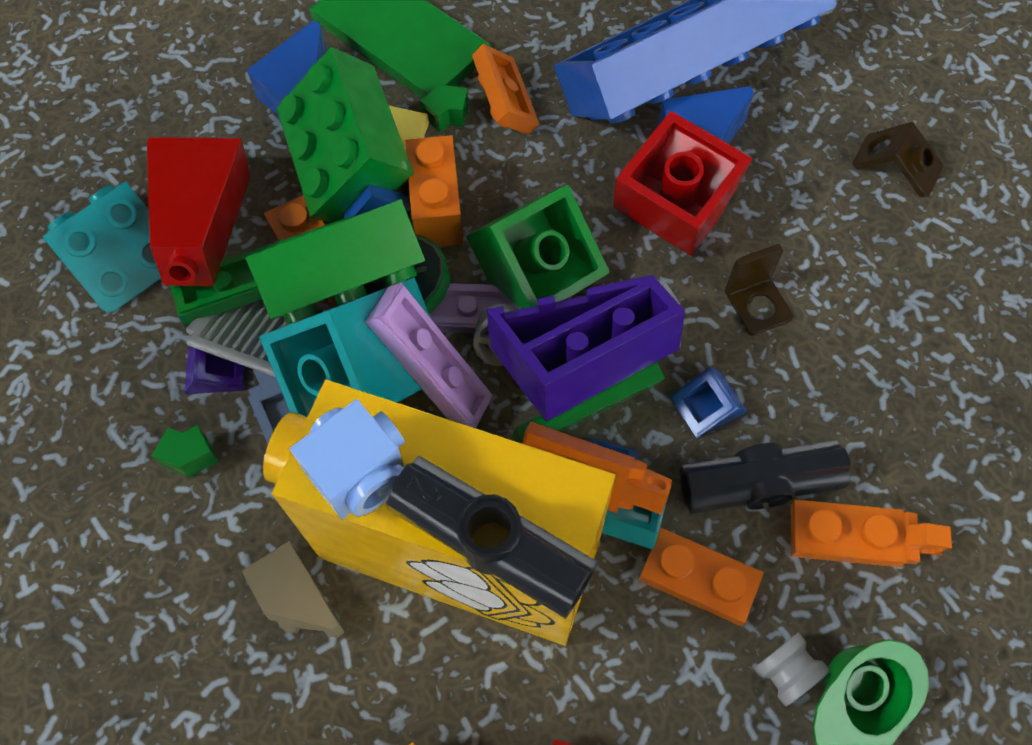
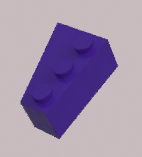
(585, 343)

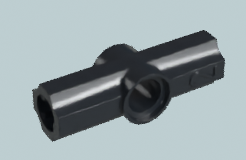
(764, 476)
(527, 560)

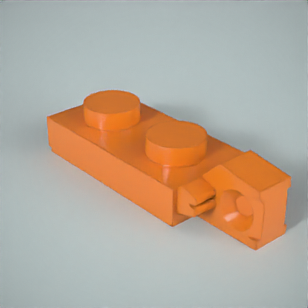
(632, 482)
(863, 534)

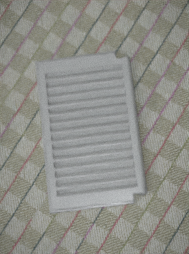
(236, 334)

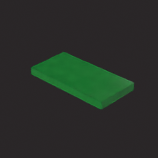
(404, 39)

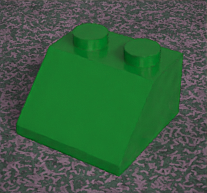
(539, 250)

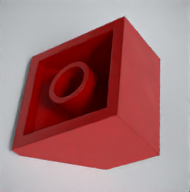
(680, 182)

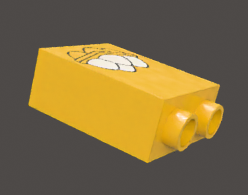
(544, 488)

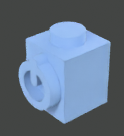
(351, 458)

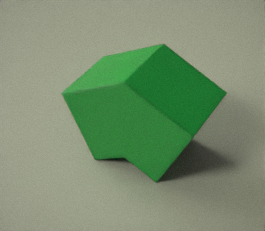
(446, 106)
(185, 451)

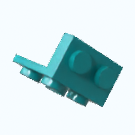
(107, 246)

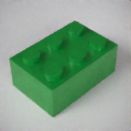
(341, 135)
(336, 262)

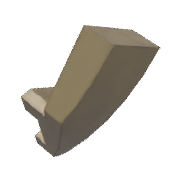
(289, 593)

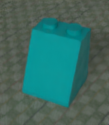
(339, 349)

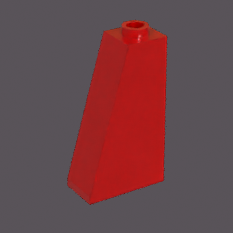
(193, 204)

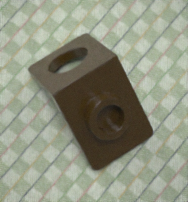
(909, 152)
(752, 278)

